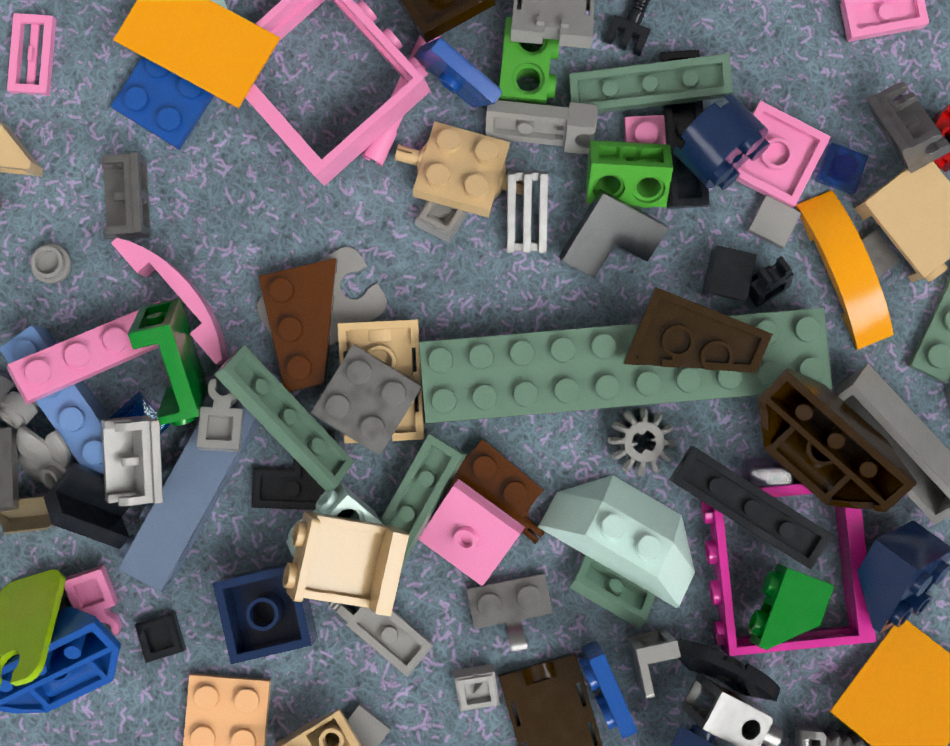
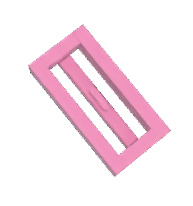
(16, 49)

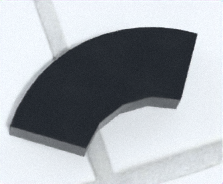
(714, 663)

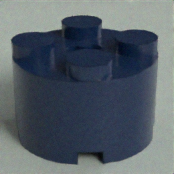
(722, 142)

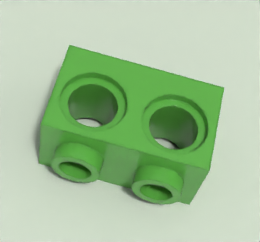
(521, 63)
(627, 168)

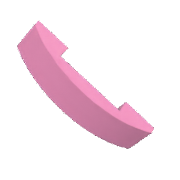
(209, 332)

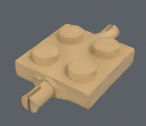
(459, 169)

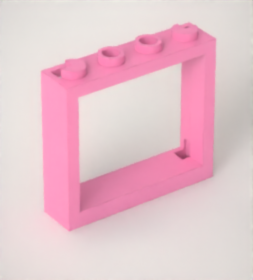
(284, 19)

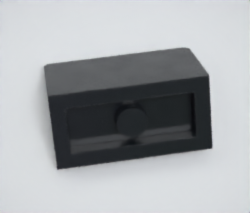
(80, 507)

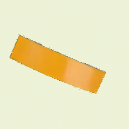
(847, 268)

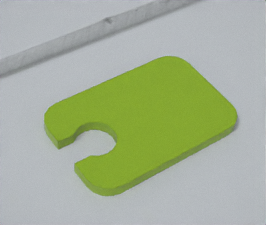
(28, 622)

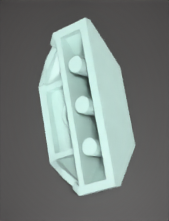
(625, 534)

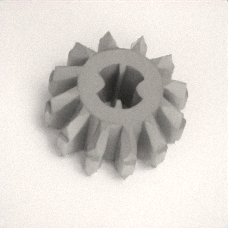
(643, 455)

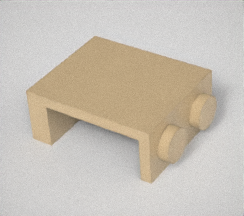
(915, 218)

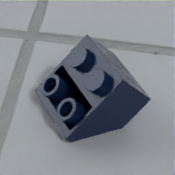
(900, 574)

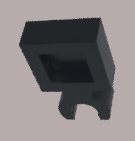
(770, 282)

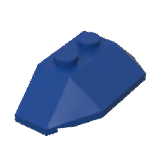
(78, 661)

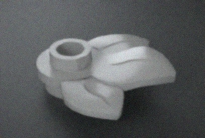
(43, 458)

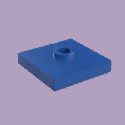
(457, 73)

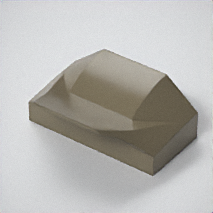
(29, 517)

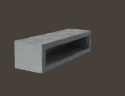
(910, 438)

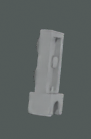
(543, 124)

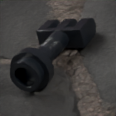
(630, 27)

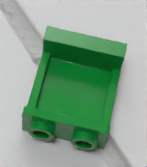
(168, 327)

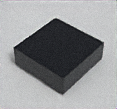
(160, 637)

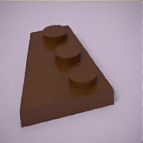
(299, 318)

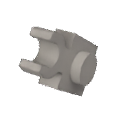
(220, 425)

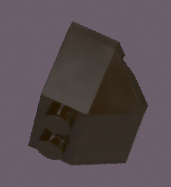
(830, 446)

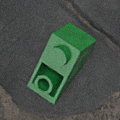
(790, 608)

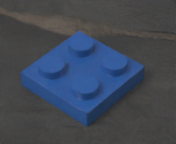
(161, 102)
(611, 701)

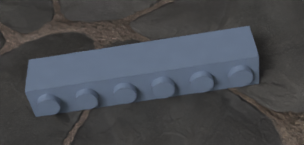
(188, 499)

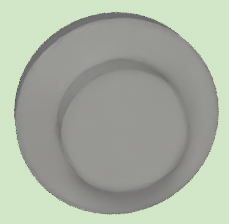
(51, 263)

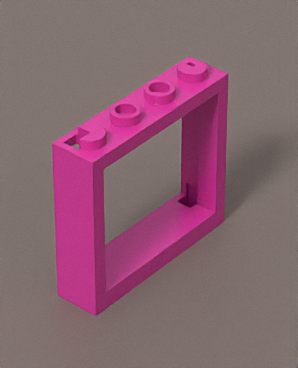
(852, 554)

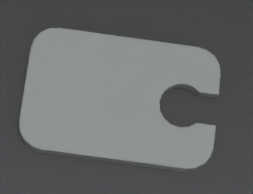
(345, 310)

